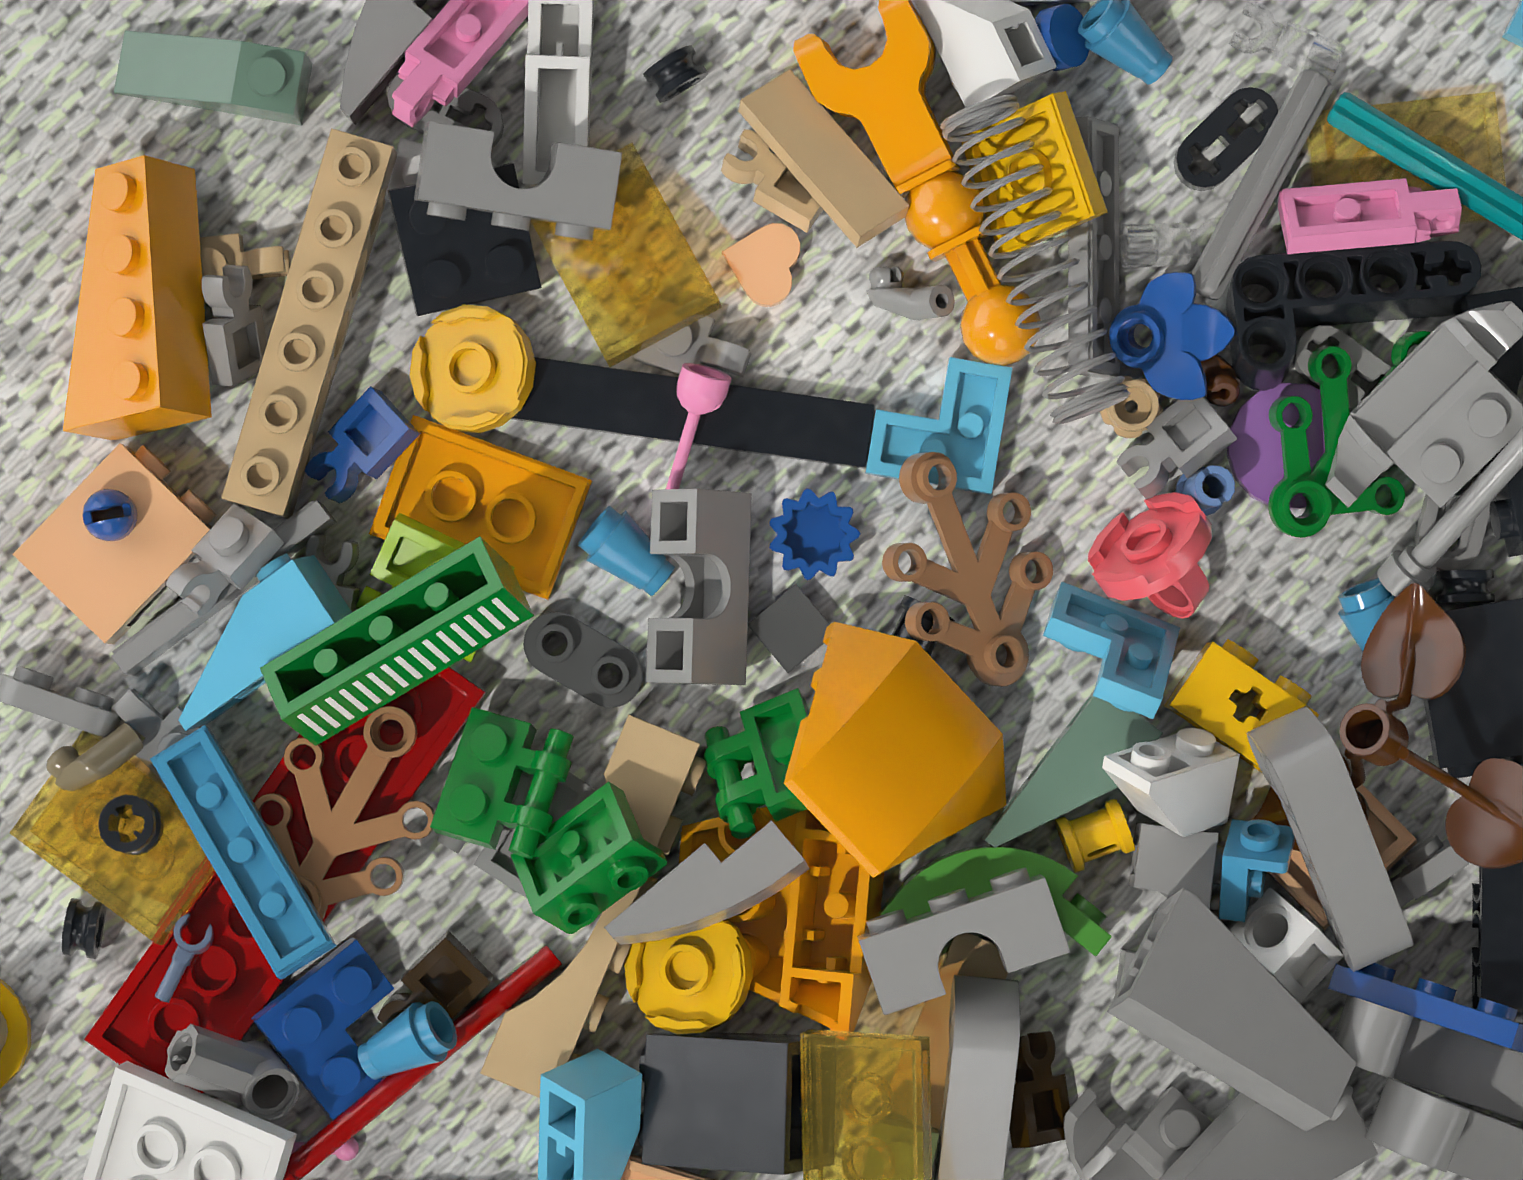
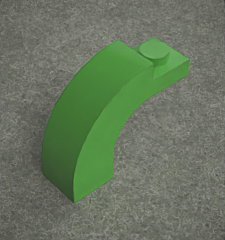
(973, 869)

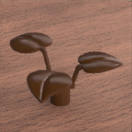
(1422, 654)

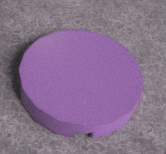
(1257, 452)

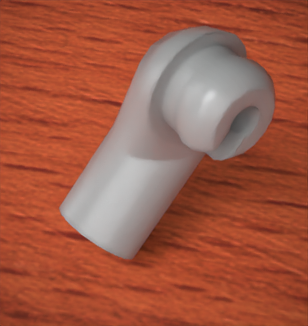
(908, 302)

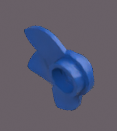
(1181, 336)

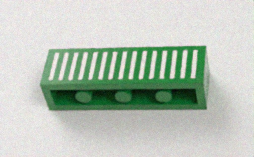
(396, 641)

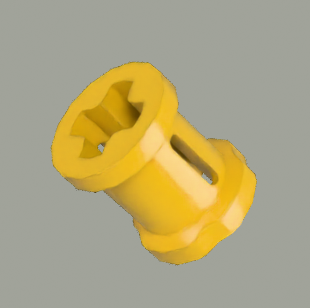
(1095, 835)

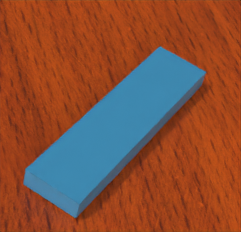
(243, 852)

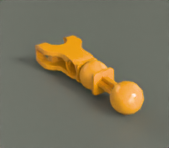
(919, 162)

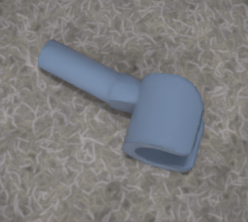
(181, 958)

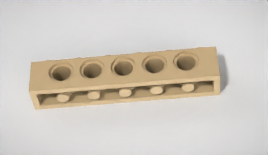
(310, 324)

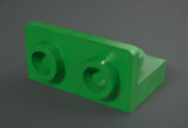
(587, 861)

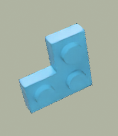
(965, 432)
(1132, 644)

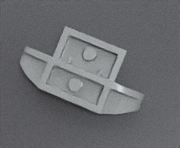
(1436, 411)
(1124, 1153)

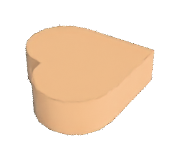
(764, 263)

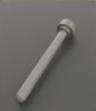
(1418, 562)

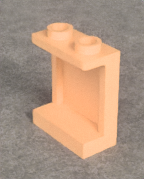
(116, 579)

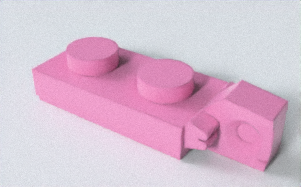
(453, 53)
(1365, 215)

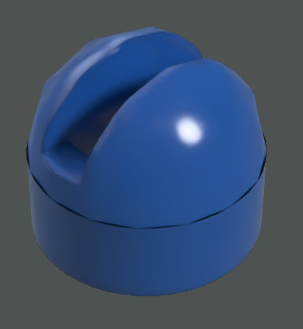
(110, 529)

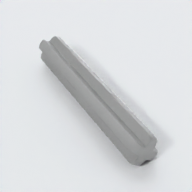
(1261, 183)

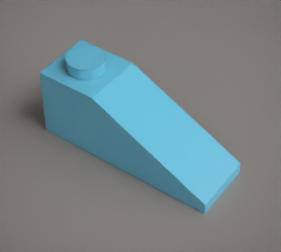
(270, 619)
(588, 1118)

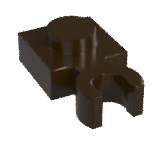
(441, 975)
(1038, 1096)

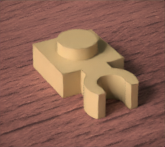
(777, 186)

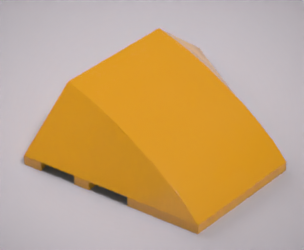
(892, 750)
(808, 931)

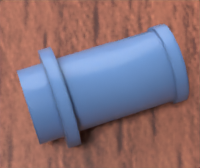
(1219, 482)

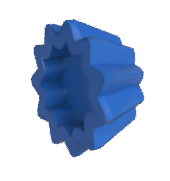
(813, 534)

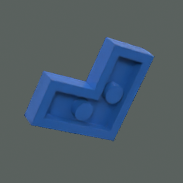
(310, 1023)

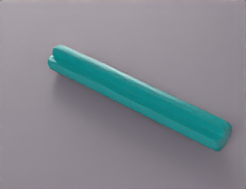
(1428, 161)

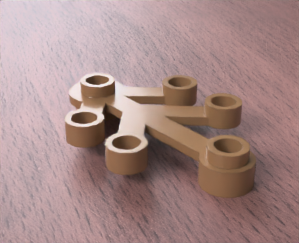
(971, 574)
(335, 828)

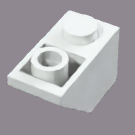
(986, 45)
(1178, 779)

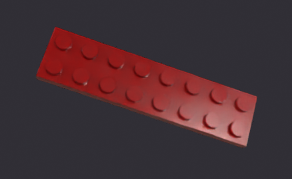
(233, 976)

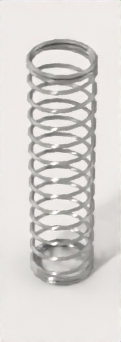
(1092, 397)

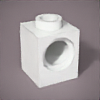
(1287, 944)

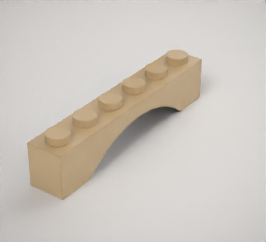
(544, 1029)

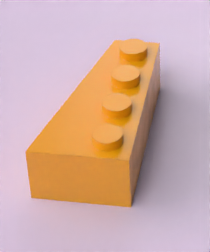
(140, 306)

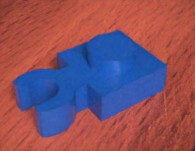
(368, 441)

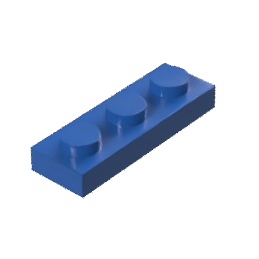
(1431, 1003)

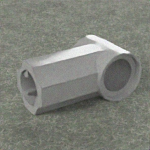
(232, 1071)

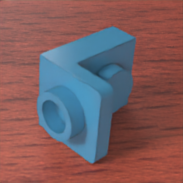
(1248, 854)

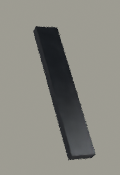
(745, 422)

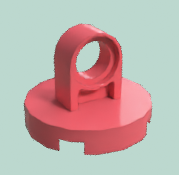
(1155, 555)

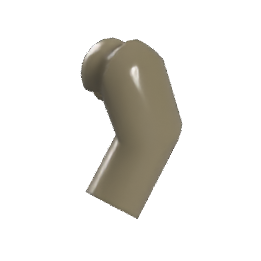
(97, 762)

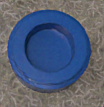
(1061, 35)

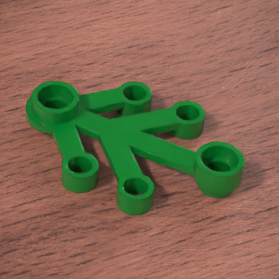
(1296, 463)

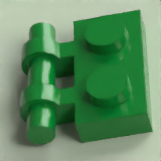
(768, 742)
(486, 776)

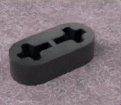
(1215, 128)

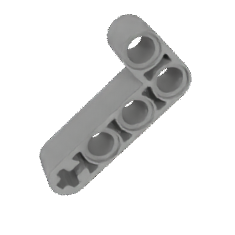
(1332, 836)
(1432, 1057)
(979, 1078)
(1446, 1134)

